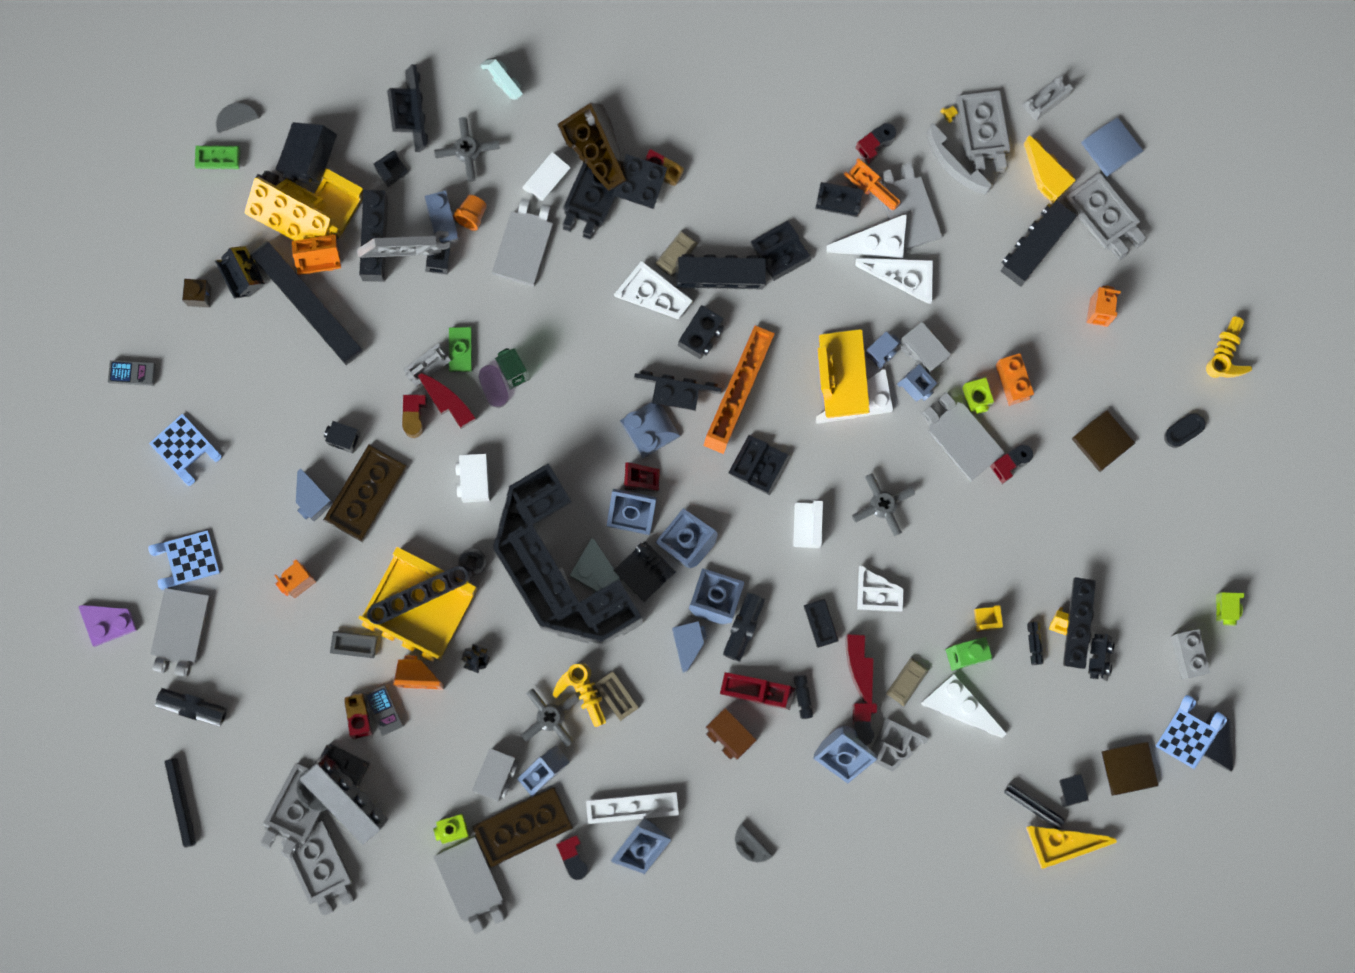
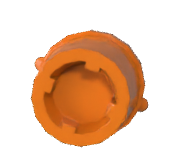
(470, 212)

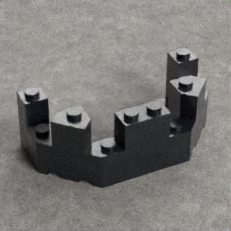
(539, 578)

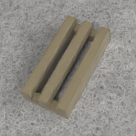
(627, 711)

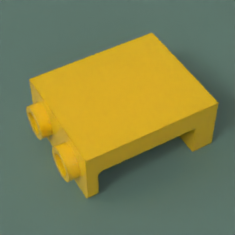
(340, 200)

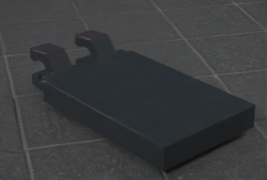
(587, 202)

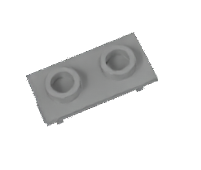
(427, 364)

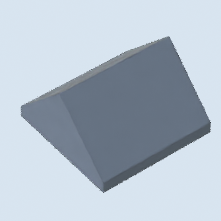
(631, 511)
(642, 847)

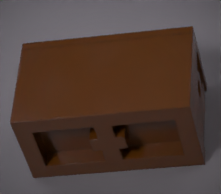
(729, 734)

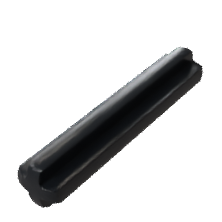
(1034, 806)

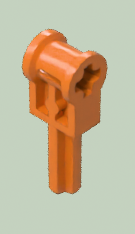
(869, 181)

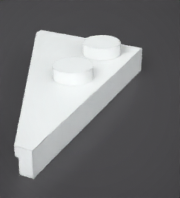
(881, 240)
(907, 275)
(879, 399)
(956, 701)

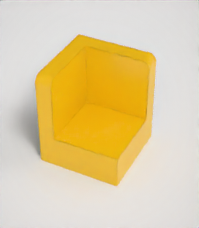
(988, 618)

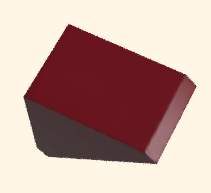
(641, 477)

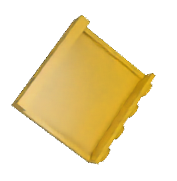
(429, 625)

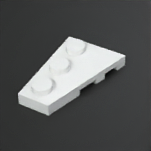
(653, 292)

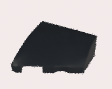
(1222, 746)

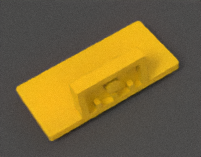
(288, 209)
(843, 373)

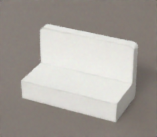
(808, 524)

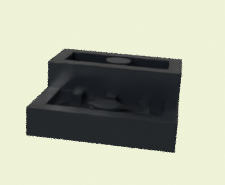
(781, 250)
(759, 465)

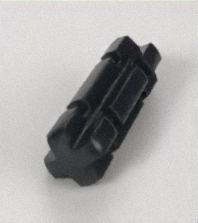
(1035, 643)
(803, 697)

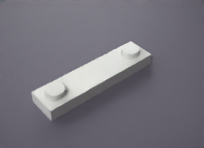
(632, 808)

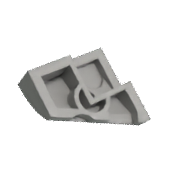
(895, 744)

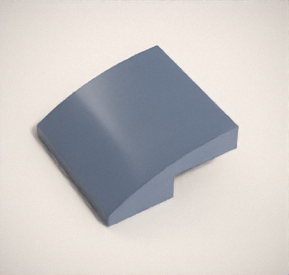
(1112, 147)

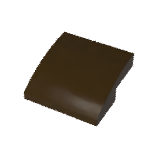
(1103, 441)
(1130, 768)

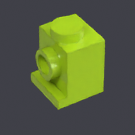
(1229, 608)
(459, 825)

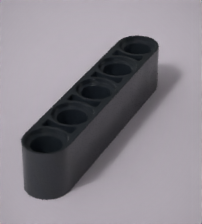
(410, 599)

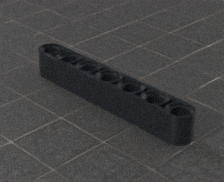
(306, 302)

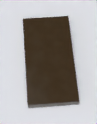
(365, 493)
(522, 827)

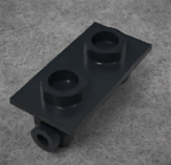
(1102, 665)

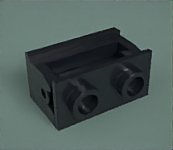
(240, 272)

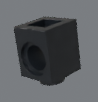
(342, 436)

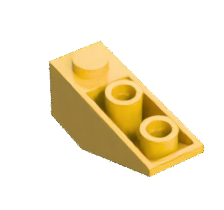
(1048, 173)

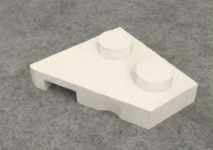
(877, 593)

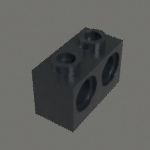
(697, 330)

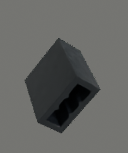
(306, 152)

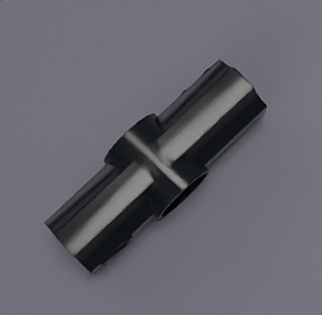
(743, 627)
(191, 707)

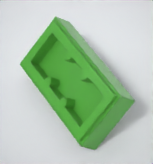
(217, 157)
(460, 349)

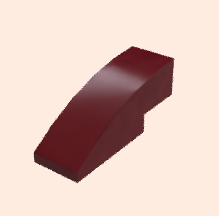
(447, 401)
(860, 667)
(757, 691)

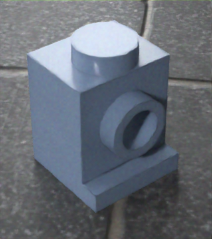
(883, 349)
(918, 383)

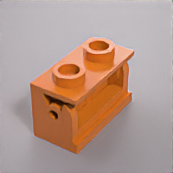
(316, 254)
(1103, 306)
(1014, 379)
(294, 580)

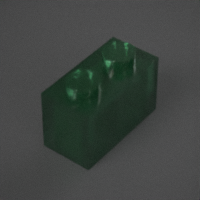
(511, 368)

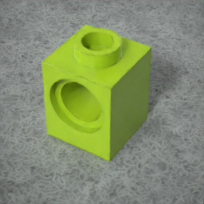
(980, 386)

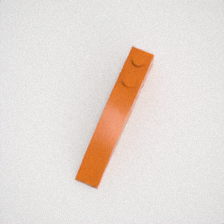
(738, 390)

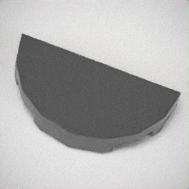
(234, 116)
(307, 798)
(749, 846)

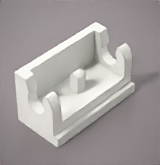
(546, 177)

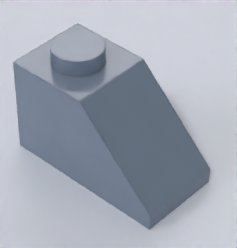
(441, 215)
(310, 497)
(688, 643)
(543, 770)

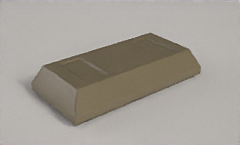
(680, 245)
(907, 681)

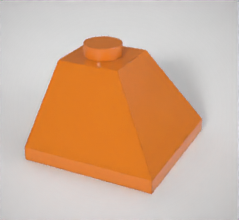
(415, 674)

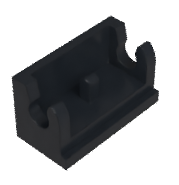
(839, 199)
(348, 763)

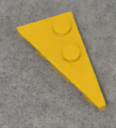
(1057, 846)

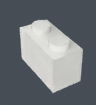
(473, 478)

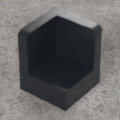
(390, 168)
(438, 263)
(1073, 790)

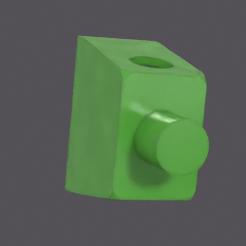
(969, 654)

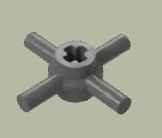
(459, 149)
(881, 512)
(551, 708)

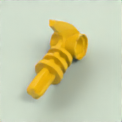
(1224, 352)
(588, 695)

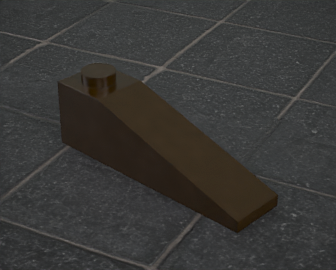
(594, 140)

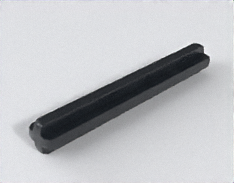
(180, 802)

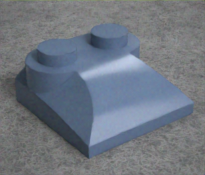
(649, 429)
(687, 539)
(716, 597)
(844, 754)

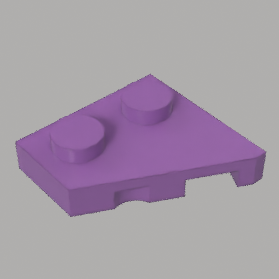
(106, 623)

